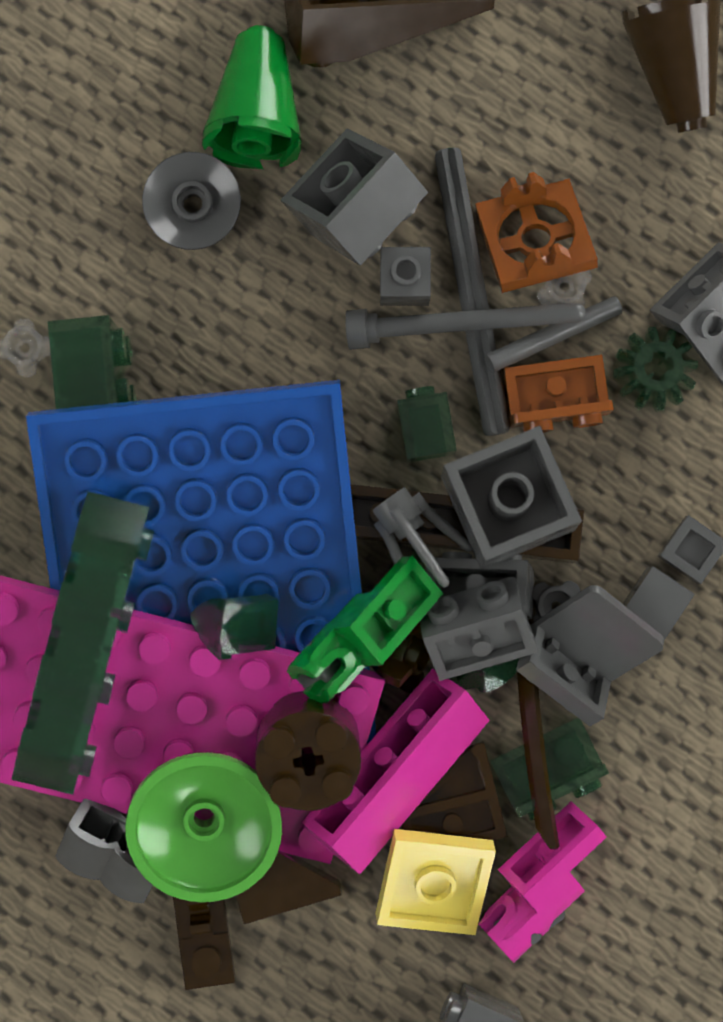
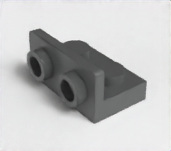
(477, 629)

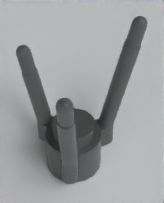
(401, 516)

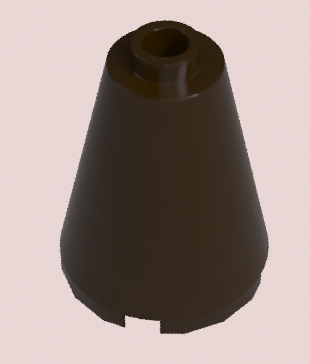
(679, 57)

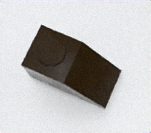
(286, 887)

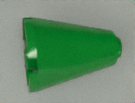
(254, 104)

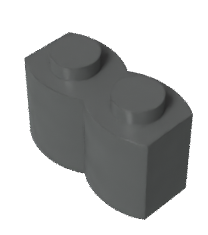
(98, 850)

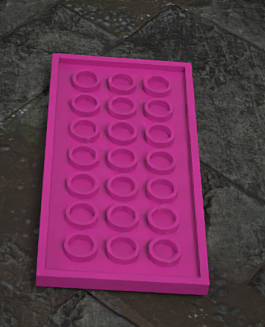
(163, 704)

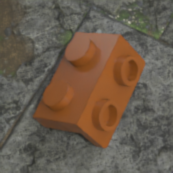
(557, 393)

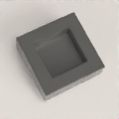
(692, 549)

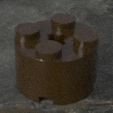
(315, 778)

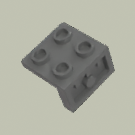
(696, 309)

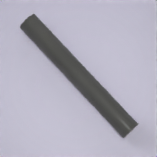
(551, 335)

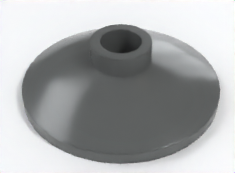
(188, 176)

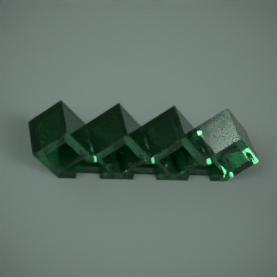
(80, 643)

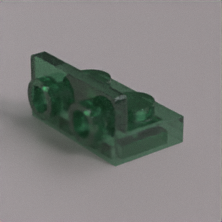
(570, 764)

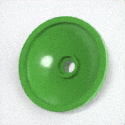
(197, 856)

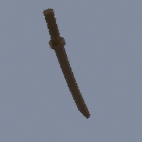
(536, 759)

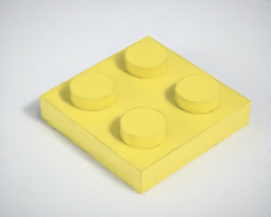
(435, 882)

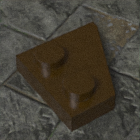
(462, 801)

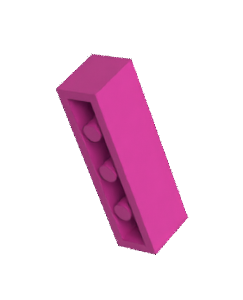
(399, 770)

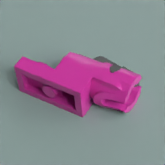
(540, 884)

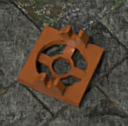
(540, 263)

